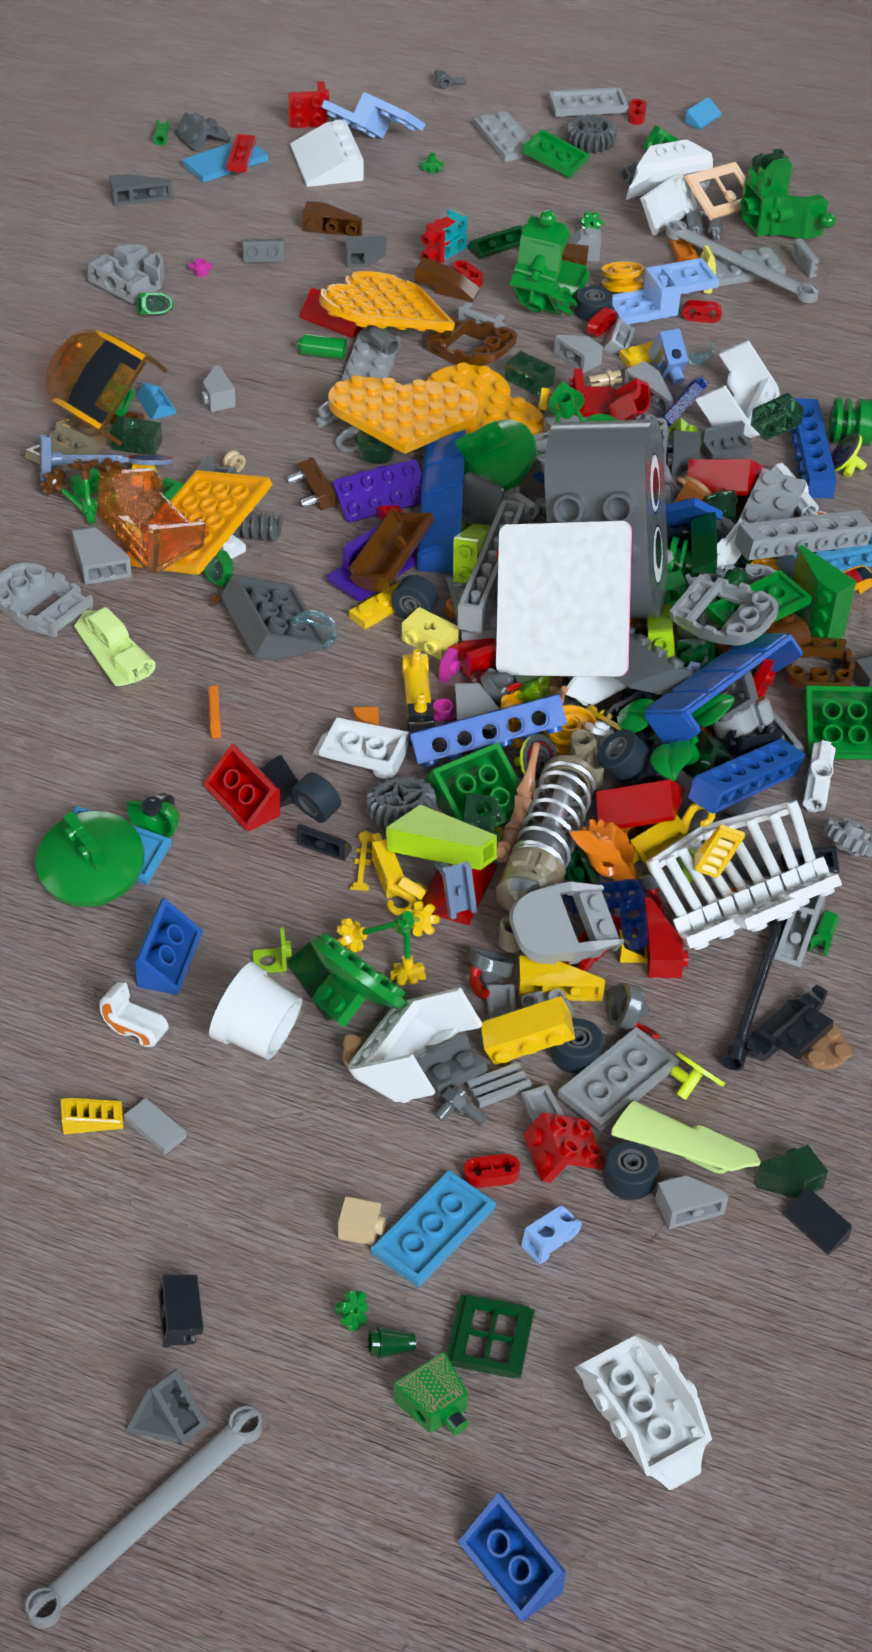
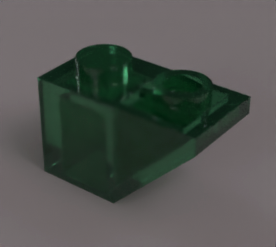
(711, 754)
(792, 1173)

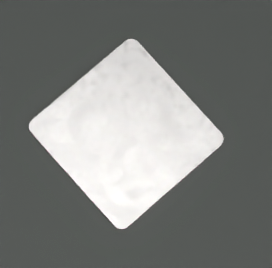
(564, 599)

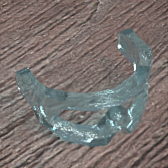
(701, 358)
(304, 617)

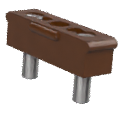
(316, 483)

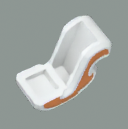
(130, 1018)

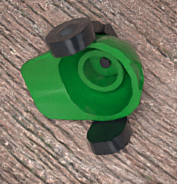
(155, 814)

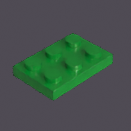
(556, 153)

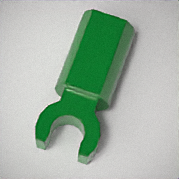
(161, 132)
(824, 931)

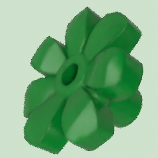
(432, 163)
(591, 220)
(353, 1309)

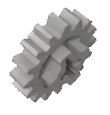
(850, 836)

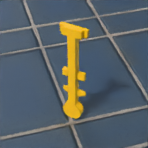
(599, 716)
(364, 839)

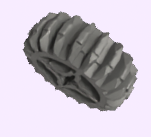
(591, 133)
(396, 798)

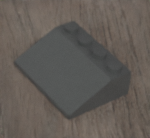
(266, 615)
(651, 667)

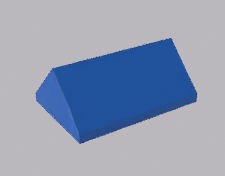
(167, 950)
(513, 1558)

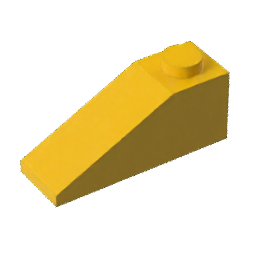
(575, 983)

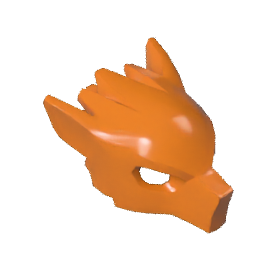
(607, 850)

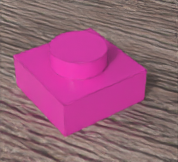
(449, 665)

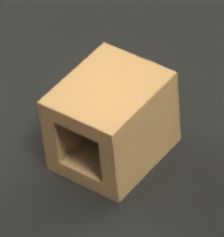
(360, 1221)

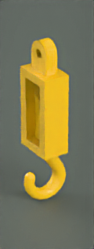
(665, 834)
(389, 874)

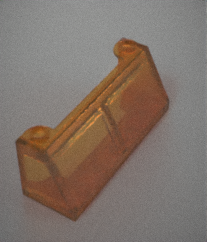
(146, 519)

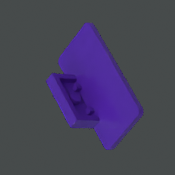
(383, 486)
(341, 576)

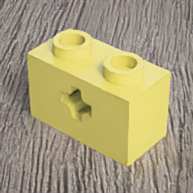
(429, 633)

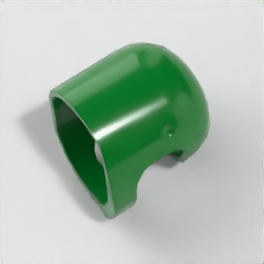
(658, 136)

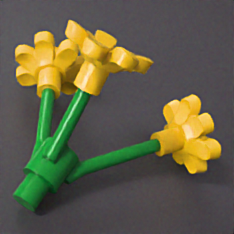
(419, 919)

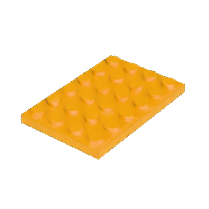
(222, 504)

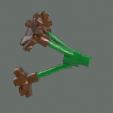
(56, 484)

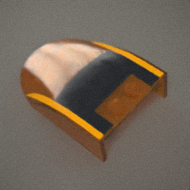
(93, 376)

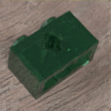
(137, 435)

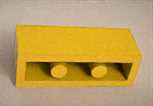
(527, 1030)

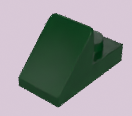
(695, 650)

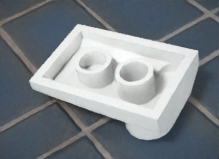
(668, 203)
(365, 746)

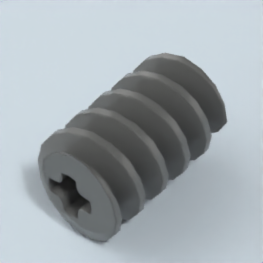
(261, 526)

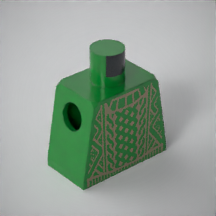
(433, 1396)

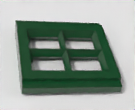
(518, 1341)

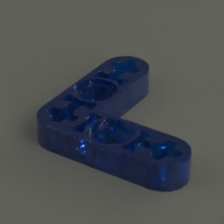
(690, 393)
(625, 903)

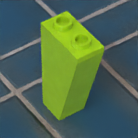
(467, 550)
(661, 631)
(441, 839)

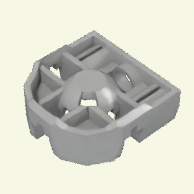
(130, 269)

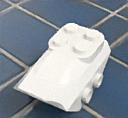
(667, 160)
(649, 1408)

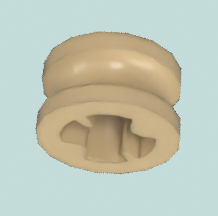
(235, 459)

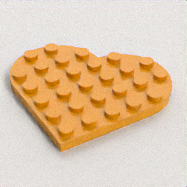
(384, 302)
(493, 396)
(403, 414)

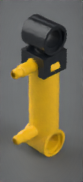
(417, 691)

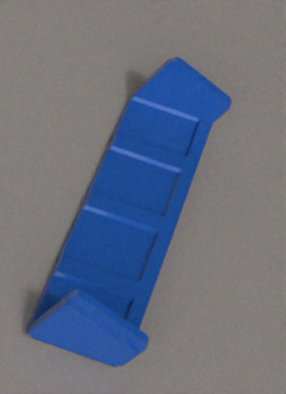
(443, 498)
(672, 712)

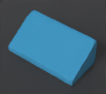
(702, 114)
(155, 401)

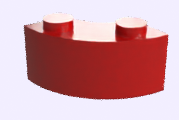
(631, 400)

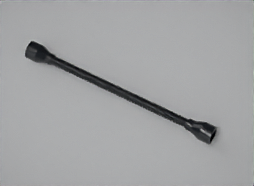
(736, 1052)

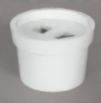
(255, 1013)

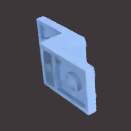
(373, 116)
(663, 289)

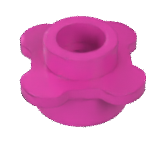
(200, 267)
(443, 710)

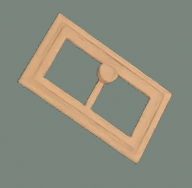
(722, 210)

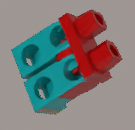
(444, 236)

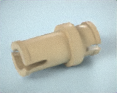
(605, 379)

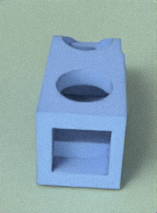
(549, 1233)

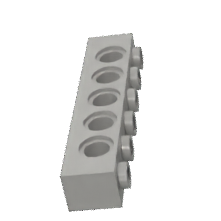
(814, 532)

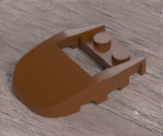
(496, 342)
(827, 649)

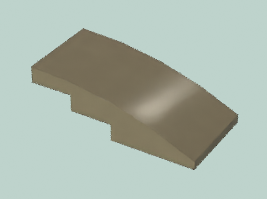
(71, 438)

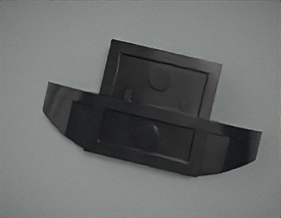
(793, 1027)

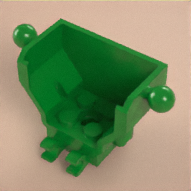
(773, 212)
(541, 276)

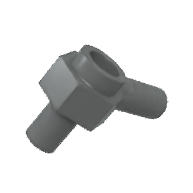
(444, 80)
(456, 1100)

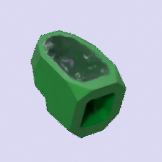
(153, 304)
(220, 569)

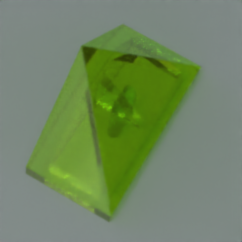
(536, 690)

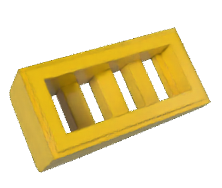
(716, 852)
(83, 1124)

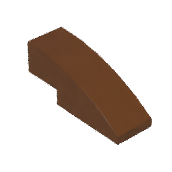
(446, 280)

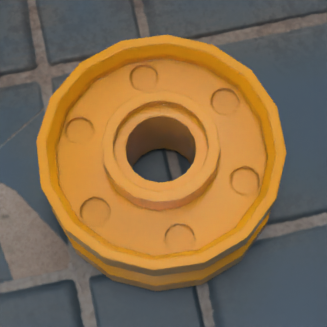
(622, 276)
(576, 719)

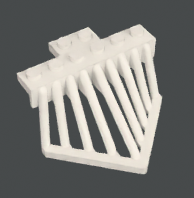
(753, 904)

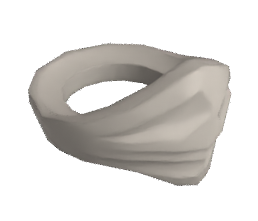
(347, 433)

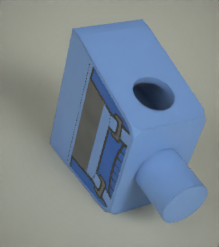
(669, 355)

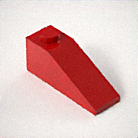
(664, 945)

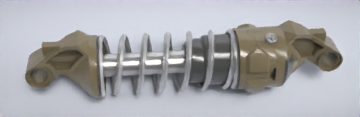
(543, 851)

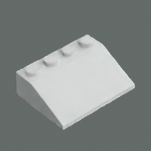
(328, 155)

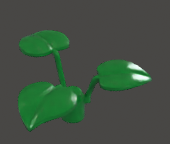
(566, 402)
(672, 757)

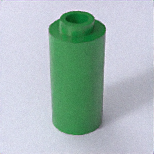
(322, 346)

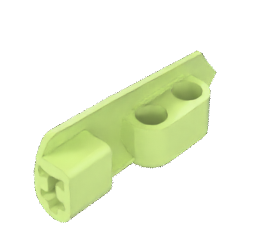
(113, 648)
(694, 1143)

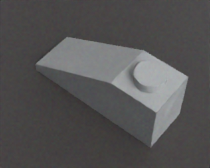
(660, 396)
(799, 931)

